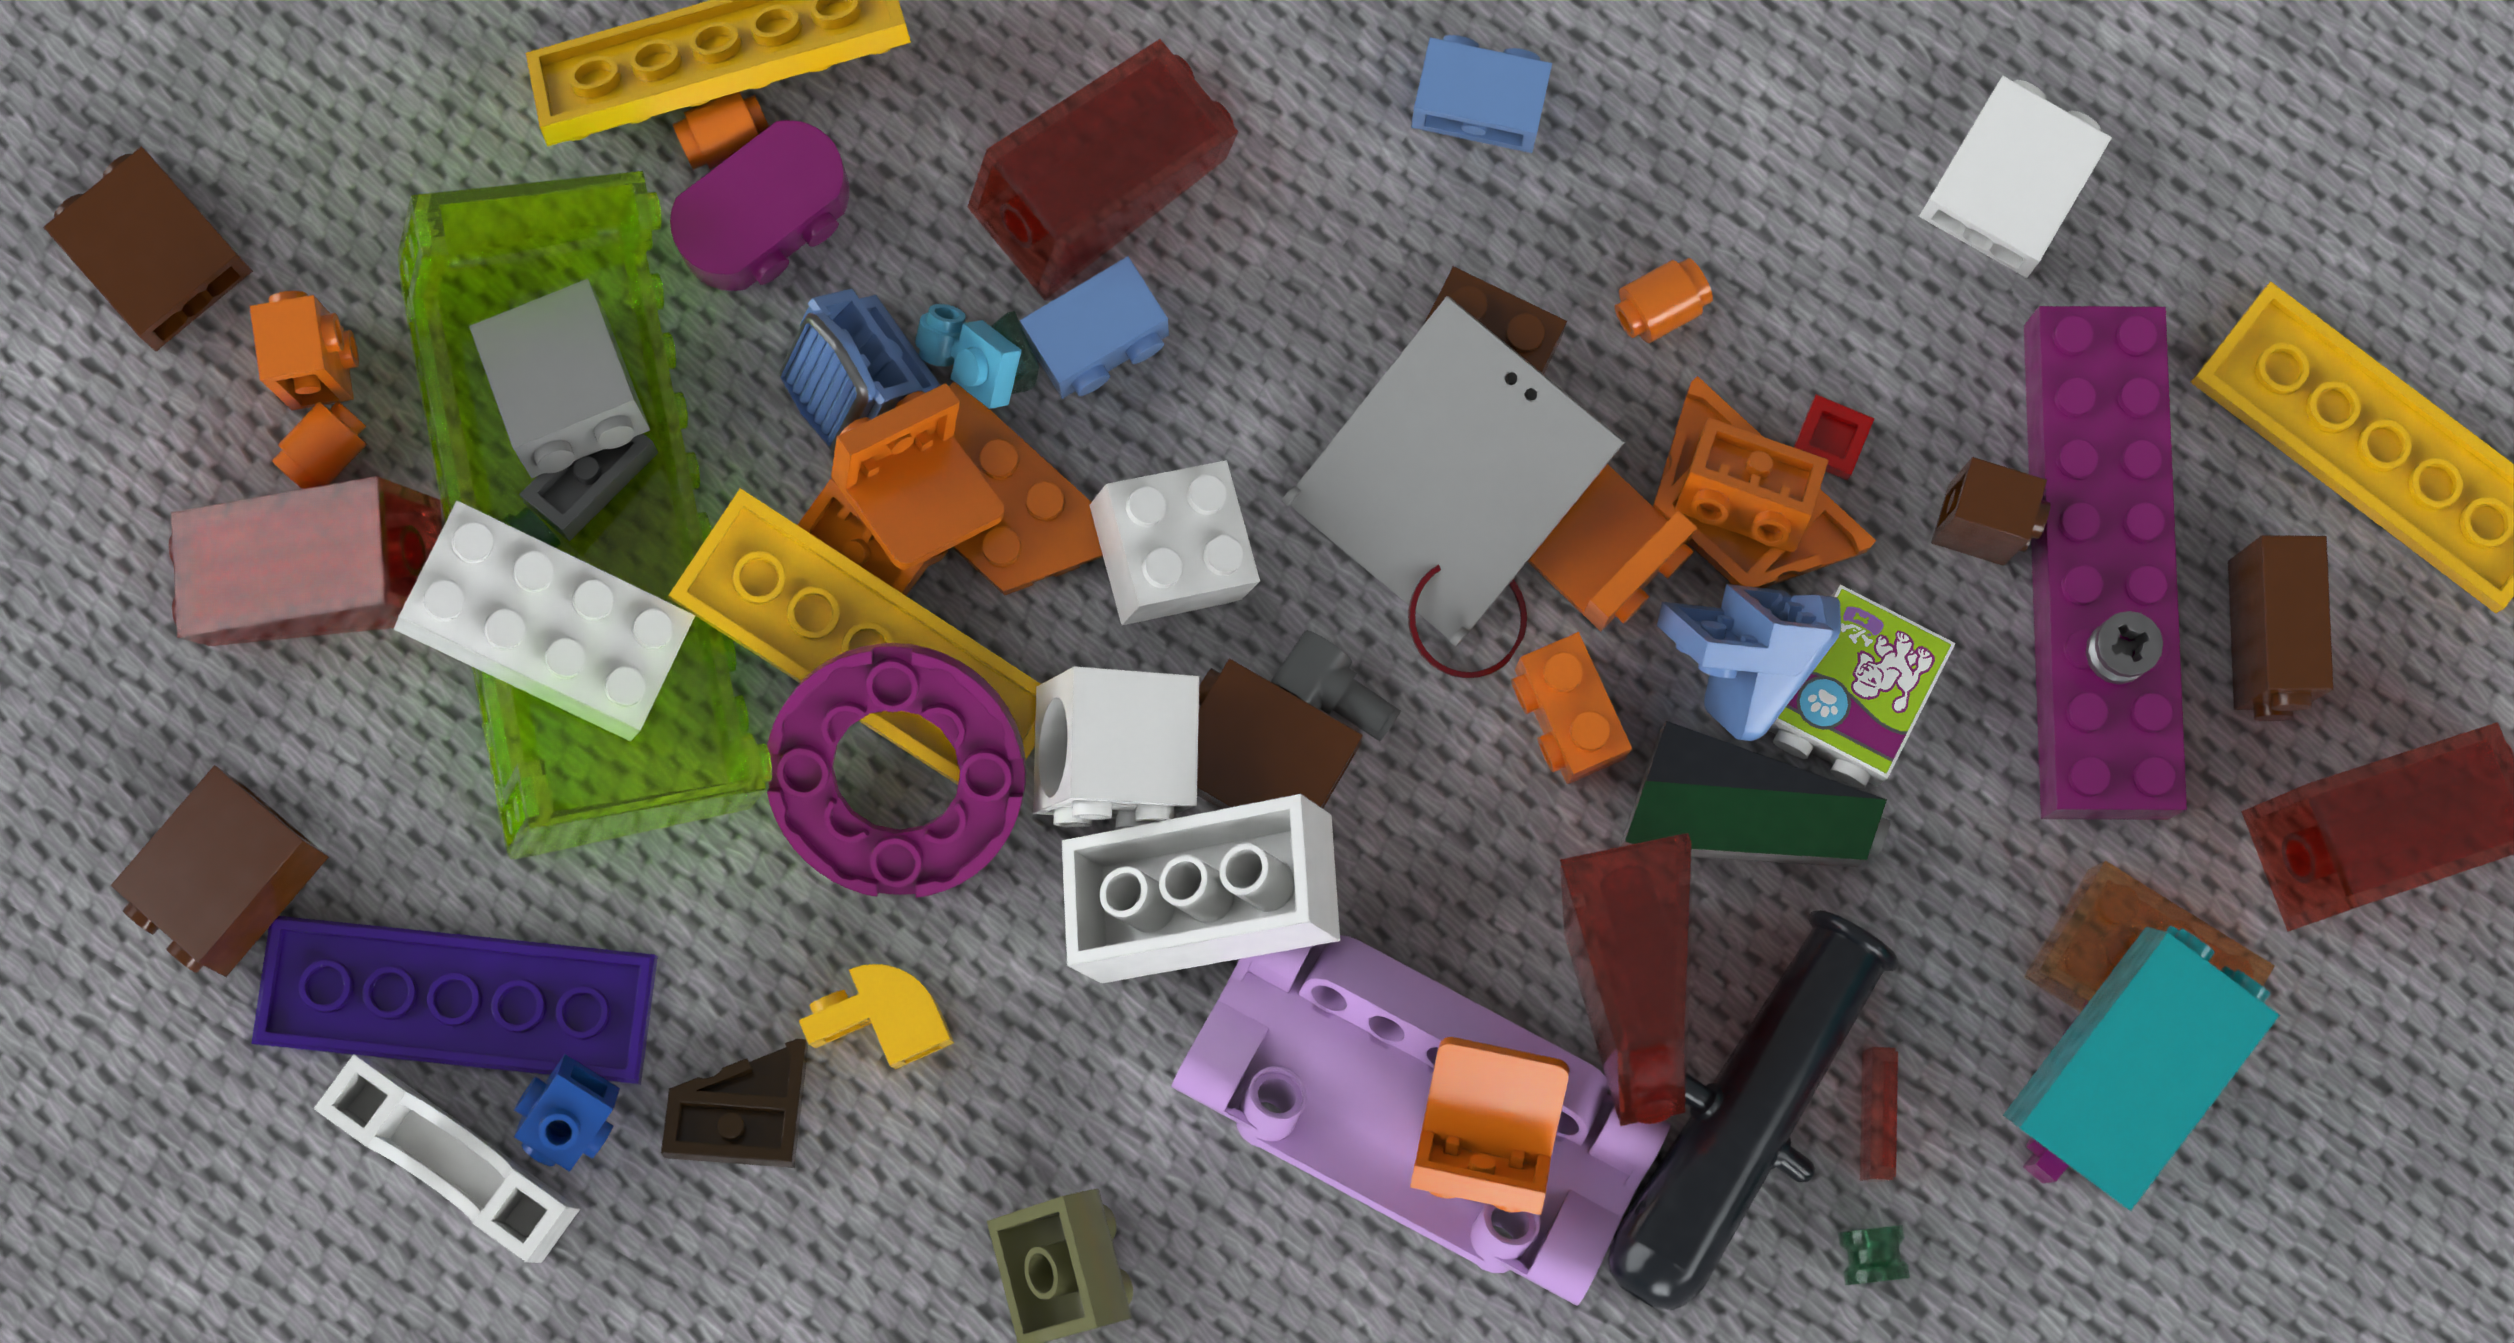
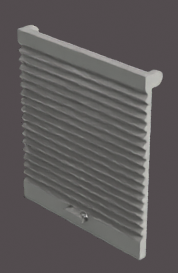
(1454, 470)

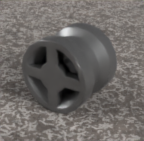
(2112, 656)

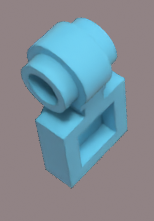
(981, 356)

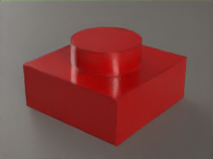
(1834, 434)

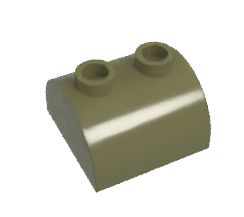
(1061, 1267)

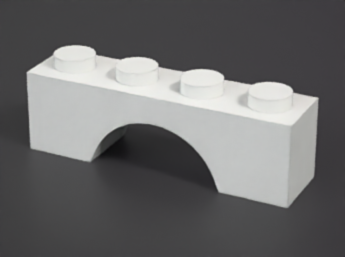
(448, 1157)

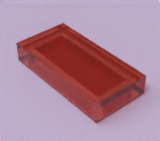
(1879, 1114)

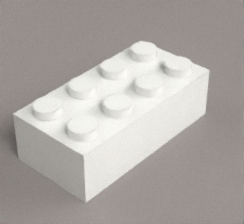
(544, 621)
(1200, 889)

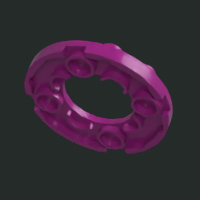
(879, 857)

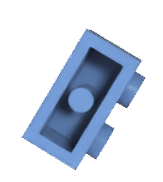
(1481, 93)
(1096, 329)

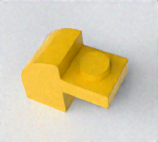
(895, 1005)

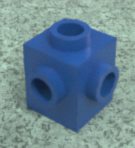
(565, 1114)

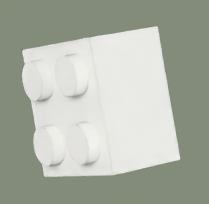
(1174, 542)

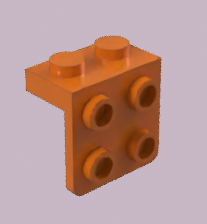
(914, 478)
(1612, 550)
(1490, 1125)

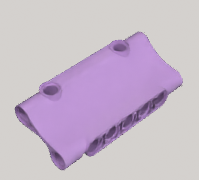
(1350, 1062)

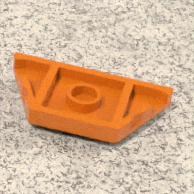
(1045, 517)
(1740, 559)

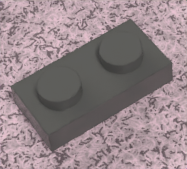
(582, 490)

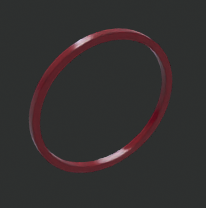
(1460, 674)

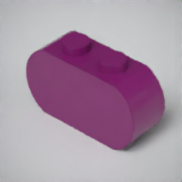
(761, 206)

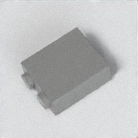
(559, 379)

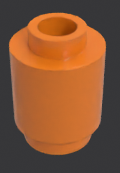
(719, 129)
(1663, 300)
(320, 445)

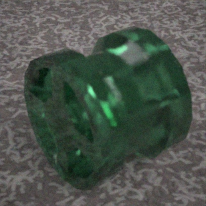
(1874, 1255)

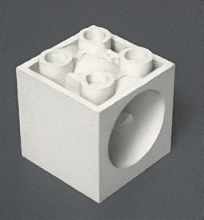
(1115, 746)

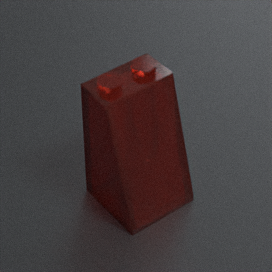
(1099, 165)
(300, 561)
(2387, 826)
(1632, 961)

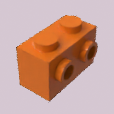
(303, 350)
(1571, 709)

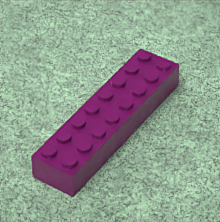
(2106, 550)

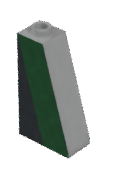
(1751, 806)

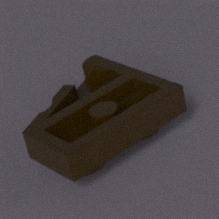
(741, 1113)

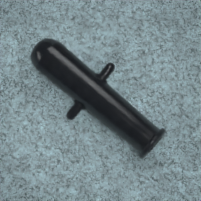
(1746, 1117)

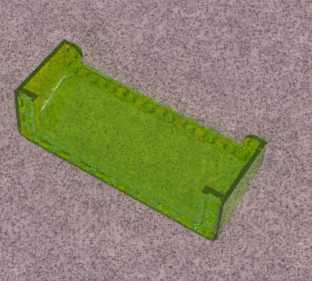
(478, 257)

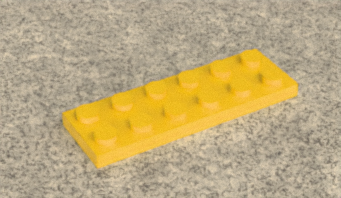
(698, 57)
(2370, 440)
(807, 603)

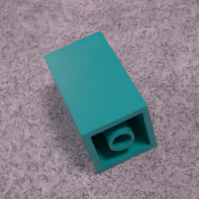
(2143, 1062)

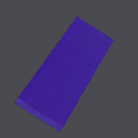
(453, 998)

